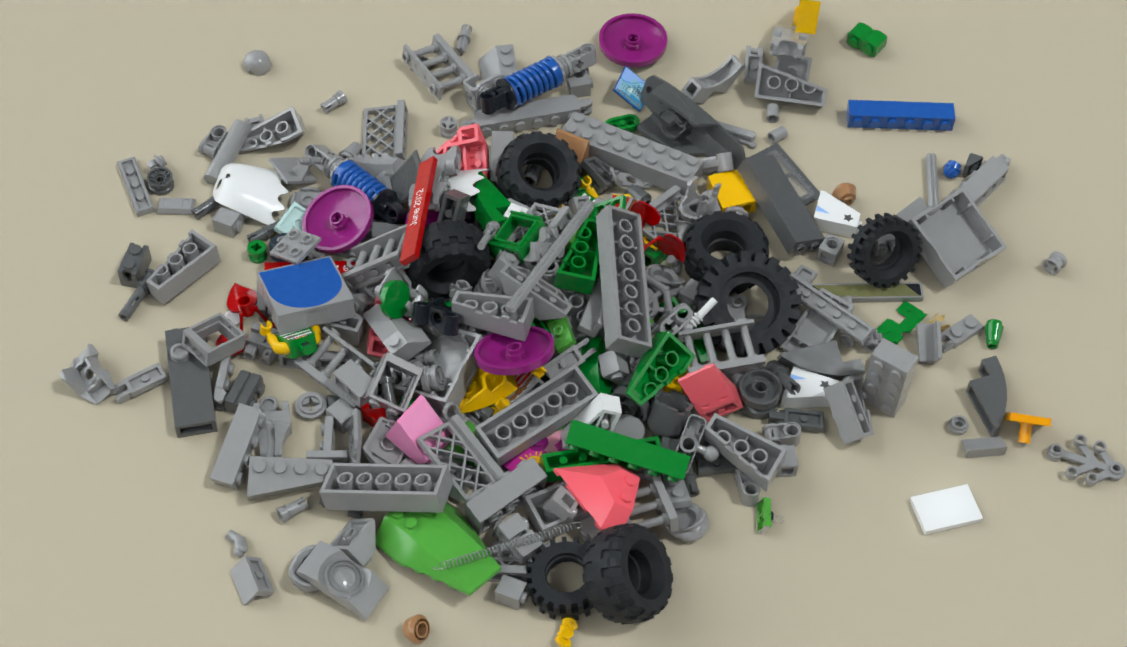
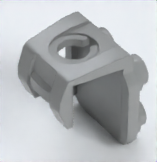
(473, 92)
(417, 294)

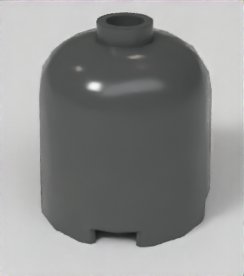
(669, 414)

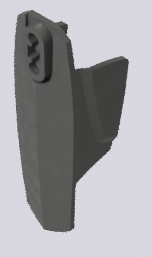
(683, 124)

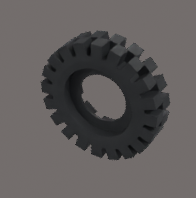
(771, 278)

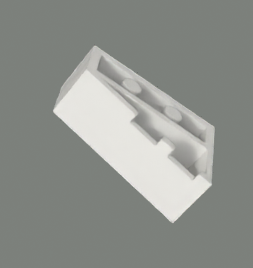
(601, 412)

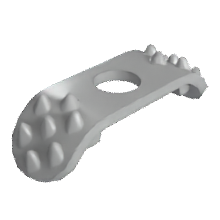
(620, 179)

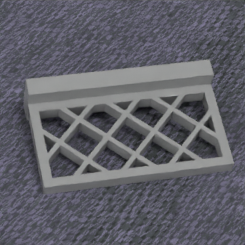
(400, 130)
(664, 202)
(560, 221)
(471, 446)

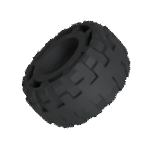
(543, 151)
(721, 232)
(449, 255)
(627, 573)

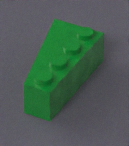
(581, 262)

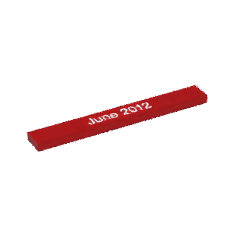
(418, 211)

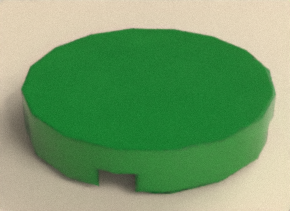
(394, 298)

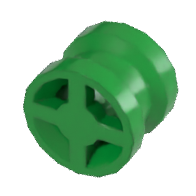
(261, 254)

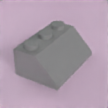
(498, 61)

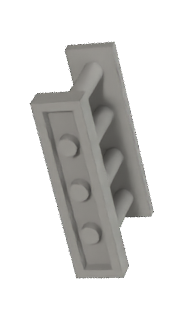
(446, 55)
(375, 269)
(733, 364)
(323, 376)
(662, 502)

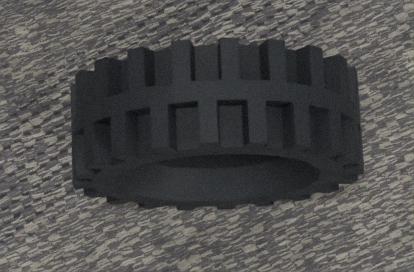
(898, 263)
(548, 599)

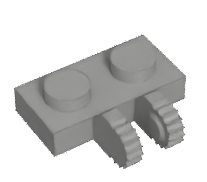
(546, 239)

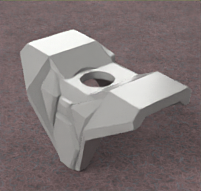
(76, 376)

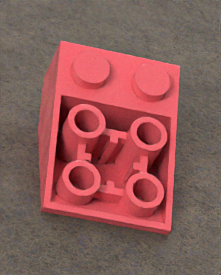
(711, 392)

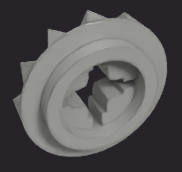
(303, 401)

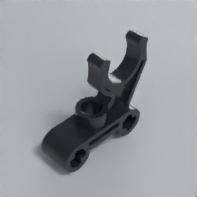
(436, 315)

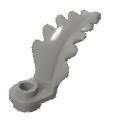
(377, 164)

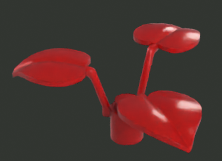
(669, 243)
(242, 301)

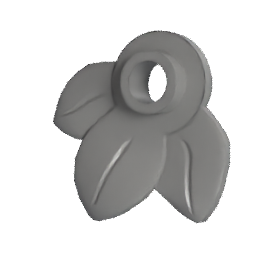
(737, 311)

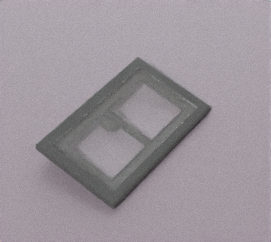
(805, 189)

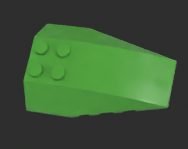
(429, 538)

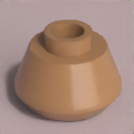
(845, 193)
(416, 629)

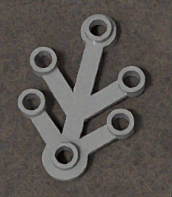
(1088, 461)

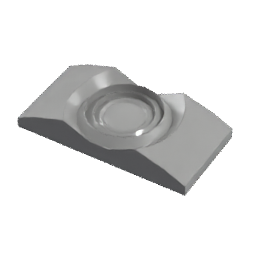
(814, 329)
(343, 579)

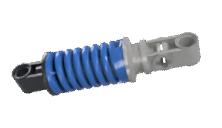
(536, 79)
(348, 172)

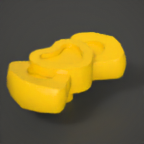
(566, 632)

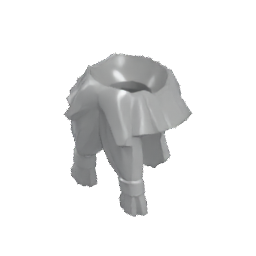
(699, 202)

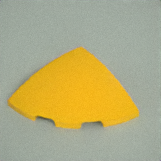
(487, 390)

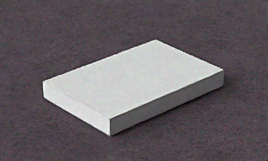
(946, 509)

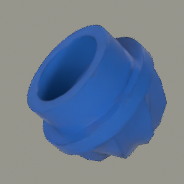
(952, 169)

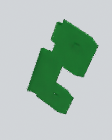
(892, 330)

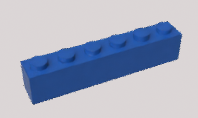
(900, 115)

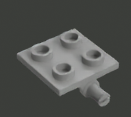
(295, 169)
(297, 246)

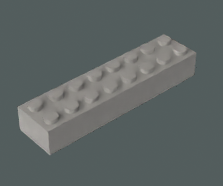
(636, 154)
(623, 281)

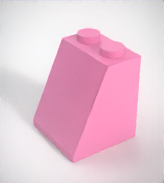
(414, 423)

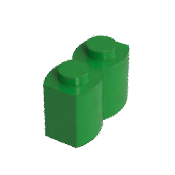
(866, 39)

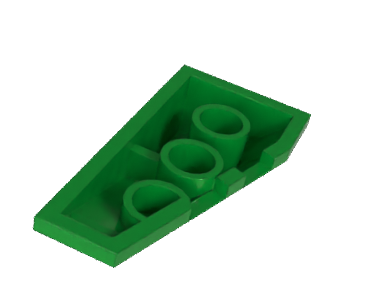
(658, 367)

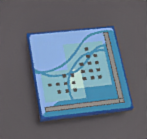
(629, 88)

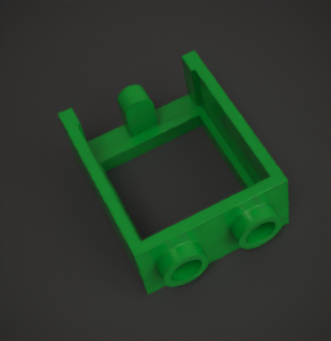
(522, 248)

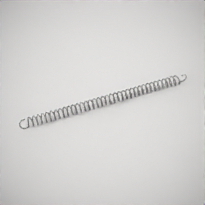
(509, 545)

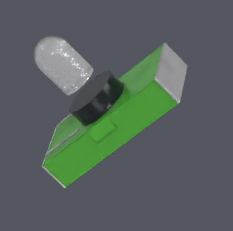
(766, 516)

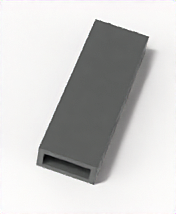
(780, 204)
(190, 392)

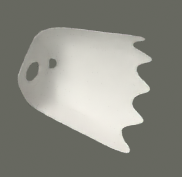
(464, 183)
(250, 191)

